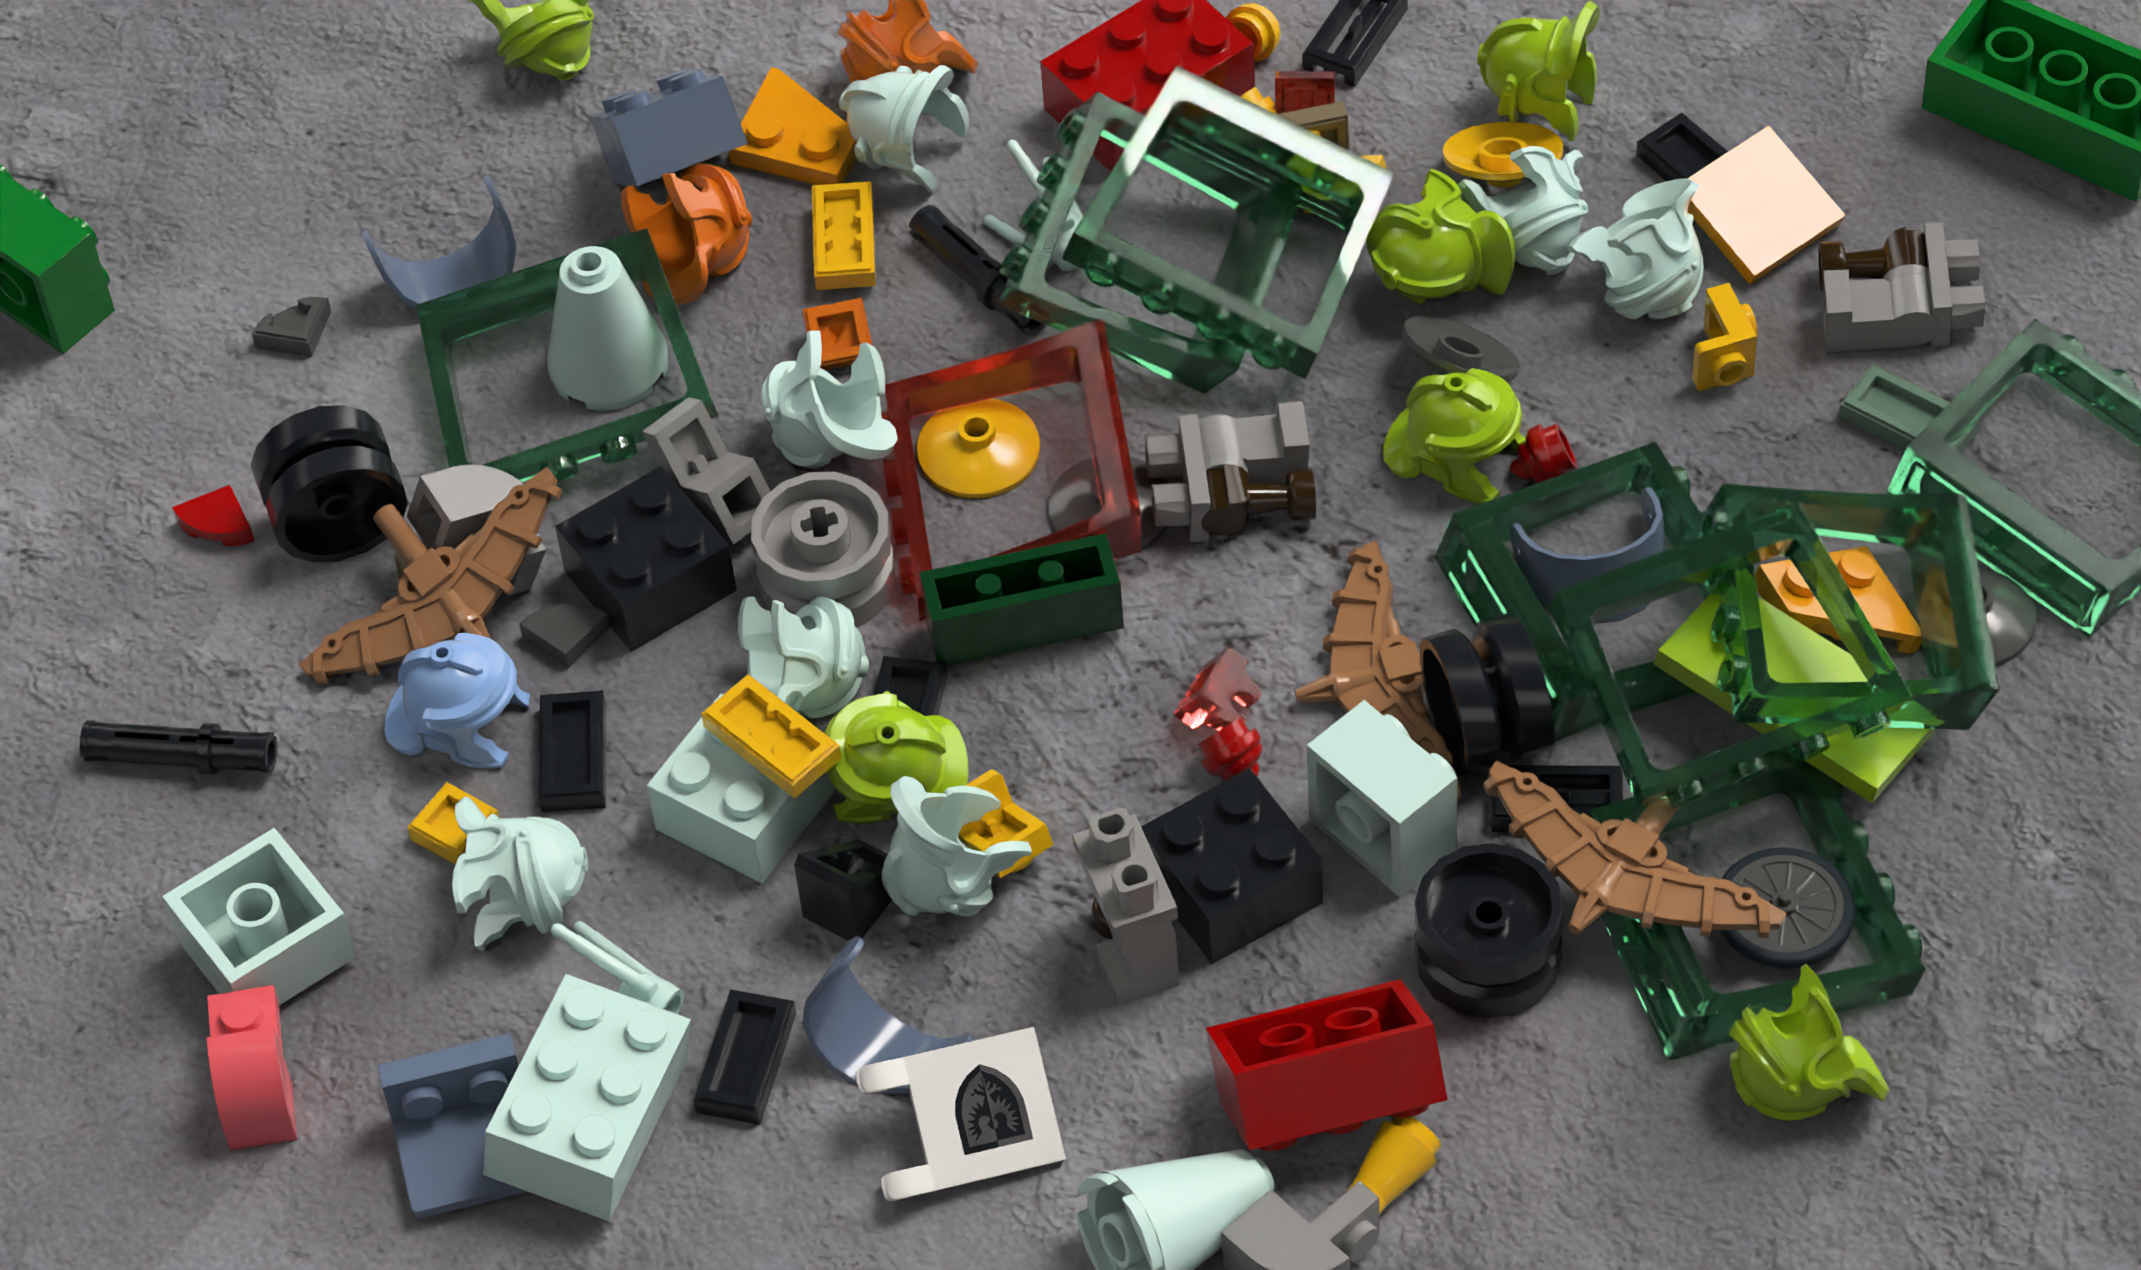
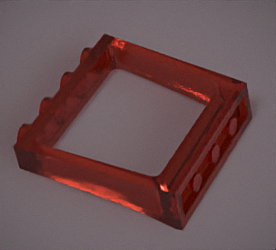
(1071, 356)

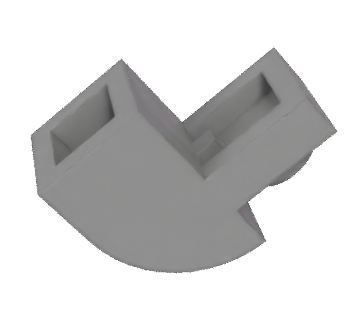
(717, 482)
(458, 503)
(1279, 1238)

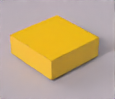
(437, 826)

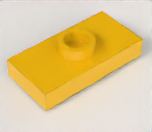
(843, 235)
(771, 736)

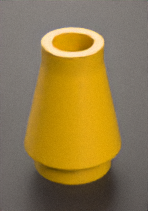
(1397, 1158)

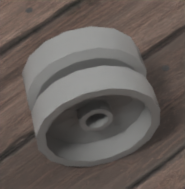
(824, 540)

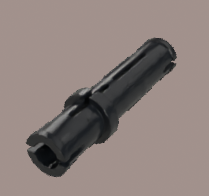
(968, 262)
(202, 748)

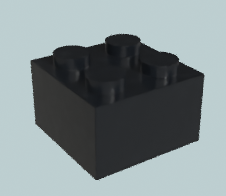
(646, 558)
(1234, 865)

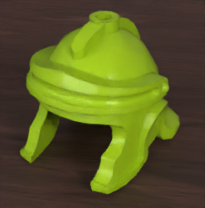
(543, 35)
(1535, 62)
(1440, 245)
(1451, 427)
(920, 749)
(1798, 1057)

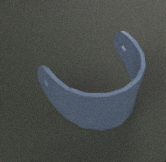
(479, 261)
(1552, 571)
(853, 1030)

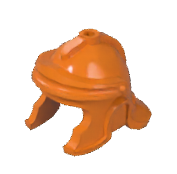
(898, 39)
(696, 230)

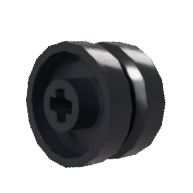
(325, 481)
(1487, 693)
(1488, 930)

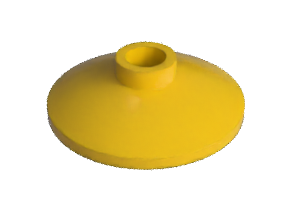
(1486, 149)
(983, 464)

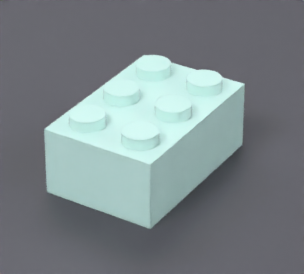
(586, 1097)

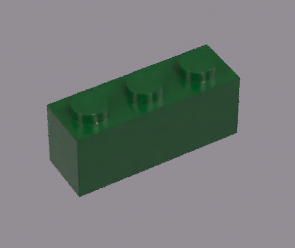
(1022, 599)

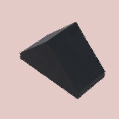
(842, 887)

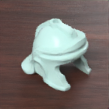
(886, 112)
(1542, 213)
(1650, 253)
(822, 418)
(804, 658)
(927, 861)
(525, 862)

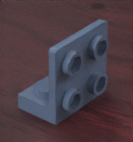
(440, 1121)

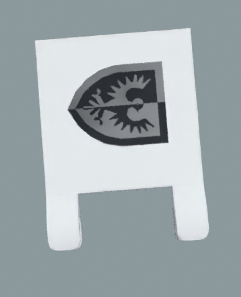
(976, 1109)

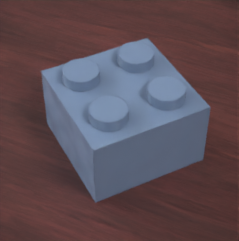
(667, 129)

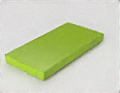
(1794, 656)

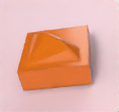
(842, 330)

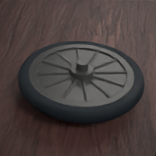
(1812, 895)

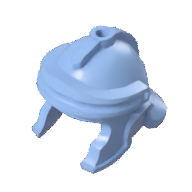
(449, 696)

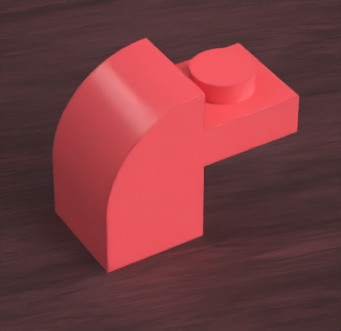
(250, 1068)

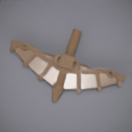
(441, 588)
(1372, 656)
(1623, 863)

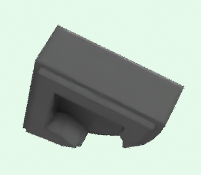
(294, 329)
(565, 629)

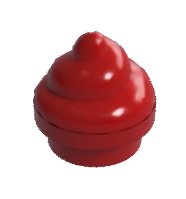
(1543, 454)
(1231, 750)

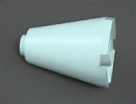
(603, 334)
(1168, 1210)

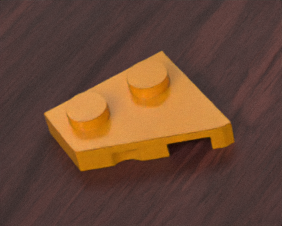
(794, 135)
(1786, 590)

